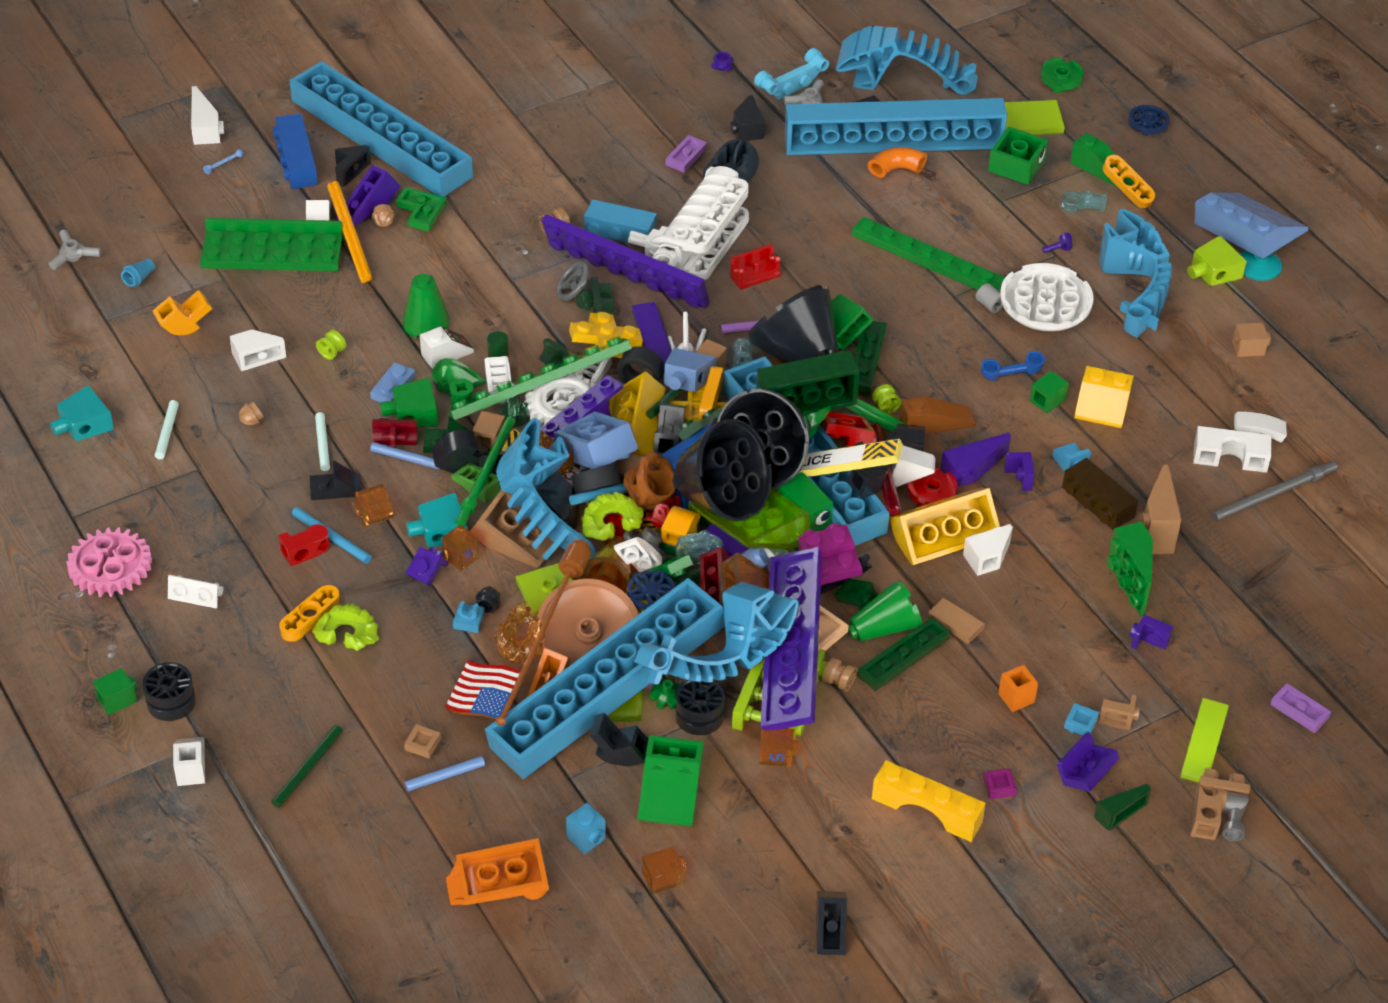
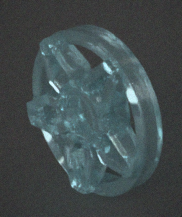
(697, 544)

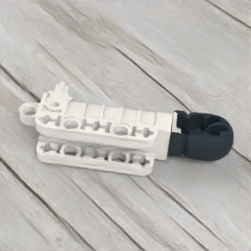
(707, 214)

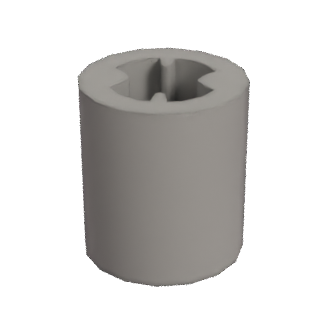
(989, 298)

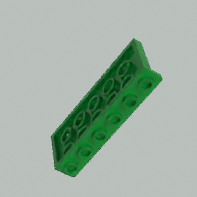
(272, 244)

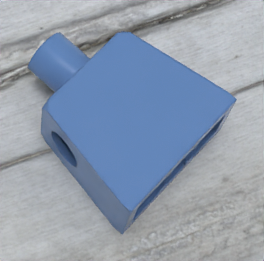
(687, 370)

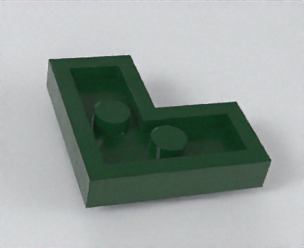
(690, 428)

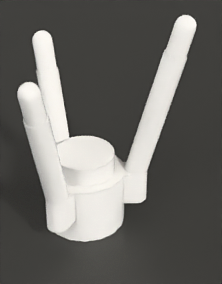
(686, 345)

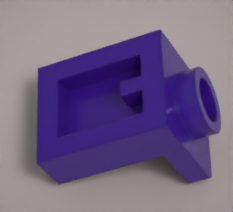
(1022, 465)
(1151, 631)

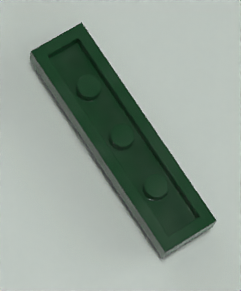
(868, 354)
(903, 654)

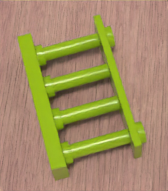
(753, 691)

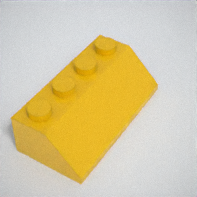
(631, 406)
(943, 525)

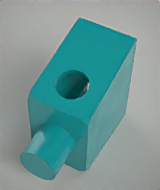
(82, 416)
(435, 519)

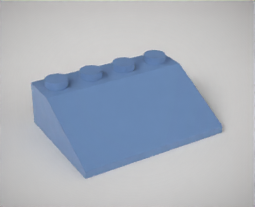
(1246, 222)

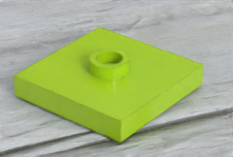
(539, 584)

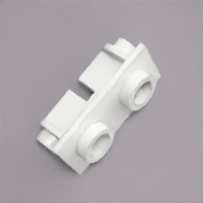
(193, 591)

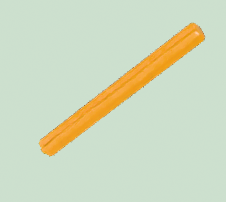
(349, 232)

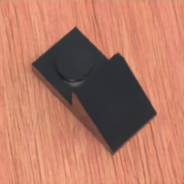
(351, 162)
(337, 485)

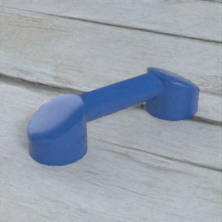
(1033, 363)

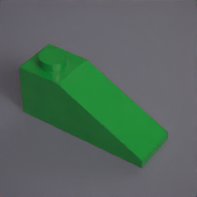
(1090, 154)

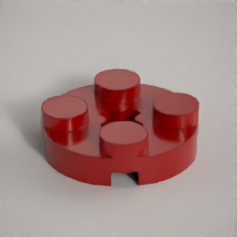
(922, 495)

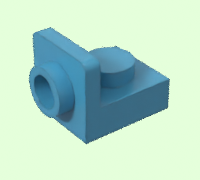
(1070, 455)

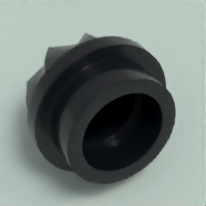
(488, 598)

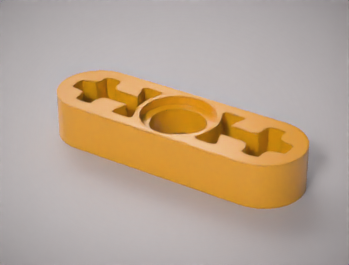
(1144, 188)
(711, 390)
(306, 623)

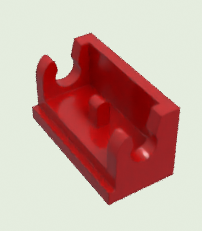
(754, 267)

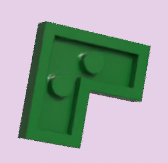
(425, 207)
(673, 566)

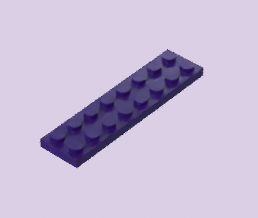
(626, 261)
(792, 667)

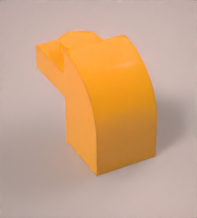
(182, 318)
(679, 523)

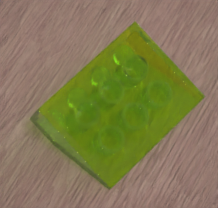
(773, 527)

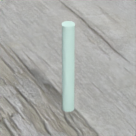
(166, 429)
(322, 441)

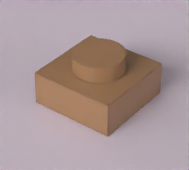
(422, 741)

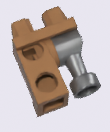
(1217, 797)

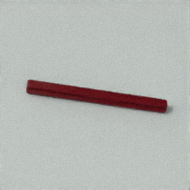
(888, 488)

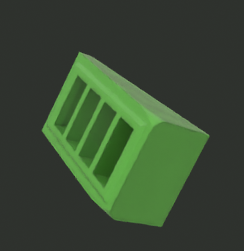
(488, 492)

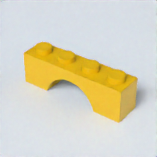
(957, 811)

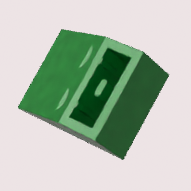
(1132, 562)
(670, 780)

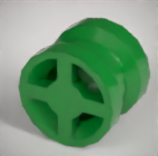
(461, 389)

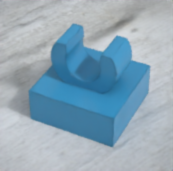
(468, 617)
(1081, 719)

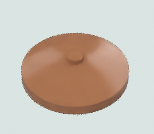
(585, 616)

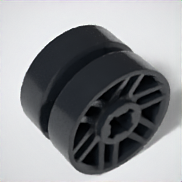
(169, 691)
(700, 707)

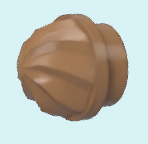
(383, 215)
(250, 414)

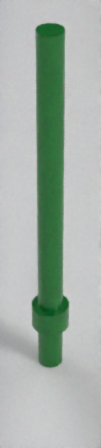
(470, 503)

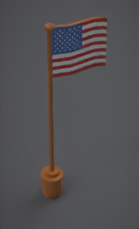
(492, 688)

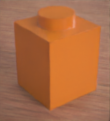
(1018, 688)

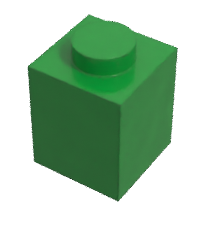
(1049, 392)
(115, 691)

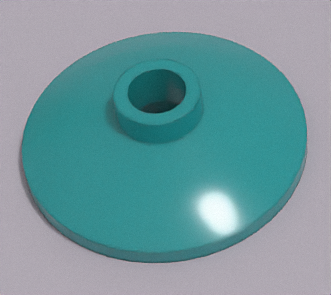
(1261, 269)

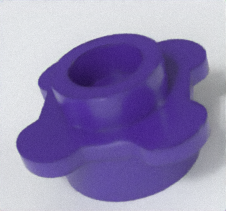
(722, 61)

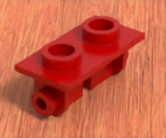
(661, 511)

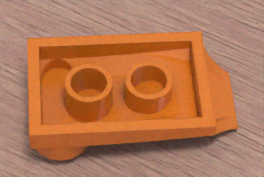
(498, 874)

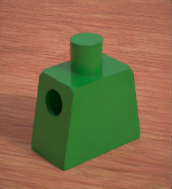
(849, 320)
(413, 401)

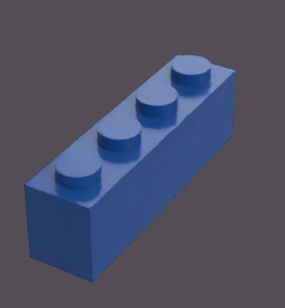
(295, 151)

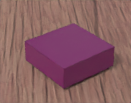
(999, 783)

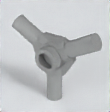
(810, 95)
(72, 251)

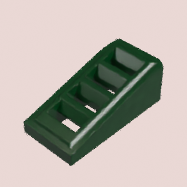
(1119, 807)

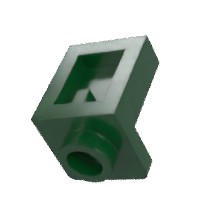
(856, 593)

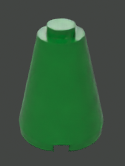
(424, 307)
(885, 615)

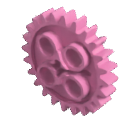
(109, 562)

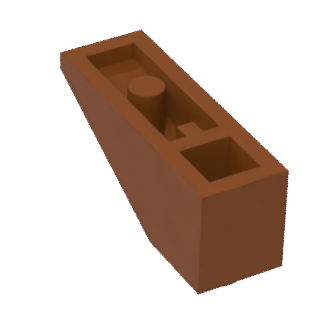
(935, 414)

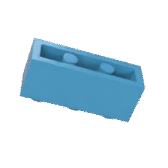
(617, 221)

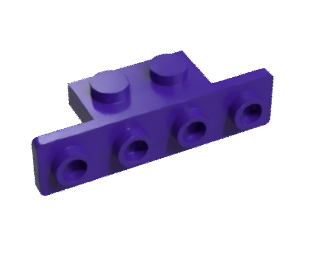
(592, 400)

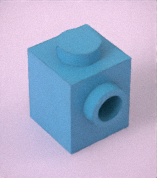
(585, 828)

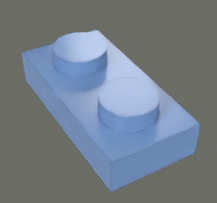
(395, 376)

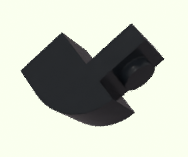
(670, 420)
(456, 449)
(867, 480)
(617, 745)

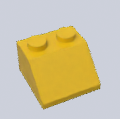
(1104, 396)

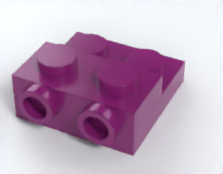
(837, 550)

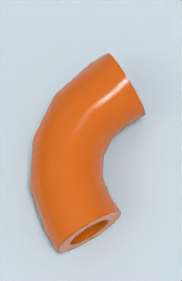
(897, 158)

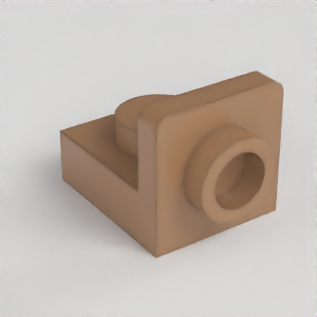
(1119, 714)

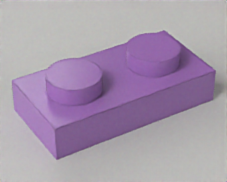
(686, 153)
(1300, 708)

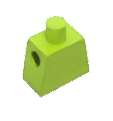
(1217, 263)

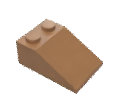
(1162, 514)
(503, 534)

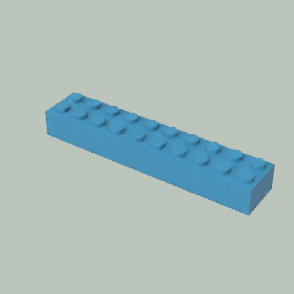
(889, 124)
(383, 128)
(864, 516)
(601, 679)

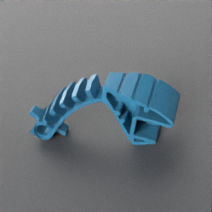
(876, 47)
(1137, 250)
(525, 469)
(754, 628)

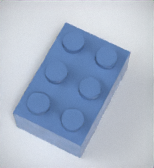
(598, 440)

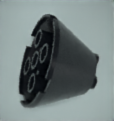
(800, 327)
(779, 425)
(726, 471)

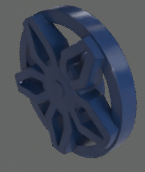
(1148, 119)
(650, 590)

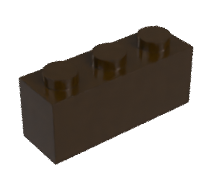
(1099, 494)

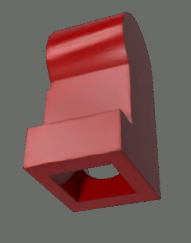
(304, 544)

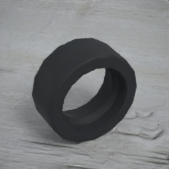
(640, 356)
(596, 478)

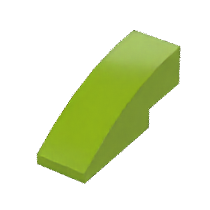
(1204, 739)

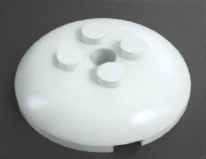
(1046, 297)

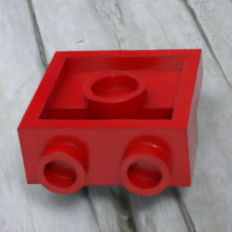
(849, 428)

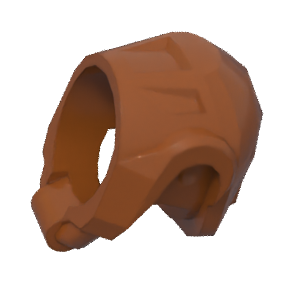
(649, 485)

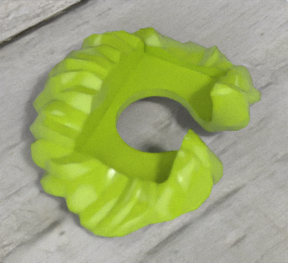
(608, 503)
(352, 615)

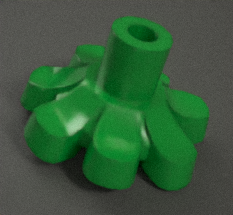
(664, 694)

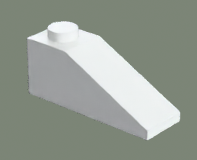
(204, 120)

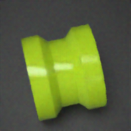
(331, 344)
(886, 399)

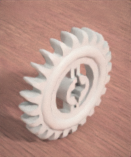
(565, 392)

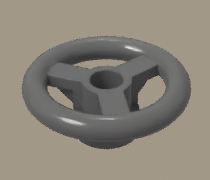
(576, 282)
(649, 536)

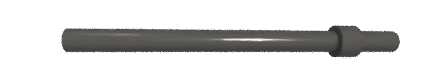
(1312, 474)

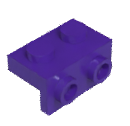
(1086, 763)

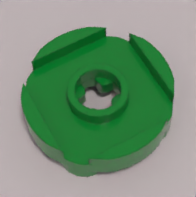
(1061, 75)

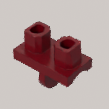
(395, 431)

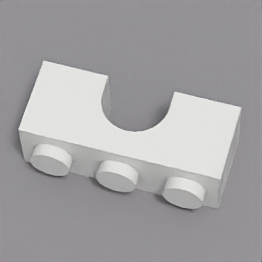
(1251, 448)

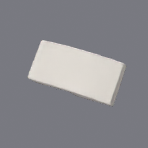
(1260, 423)
(638, 553)

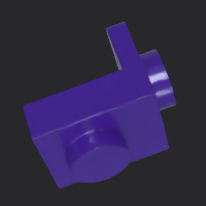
(426, 565)

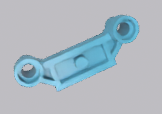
(795, 79)

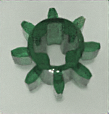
(516, 409)

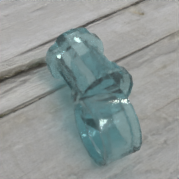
(1083, 201)
(737, 350)

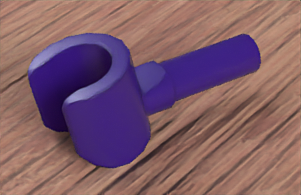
(1064, 243)

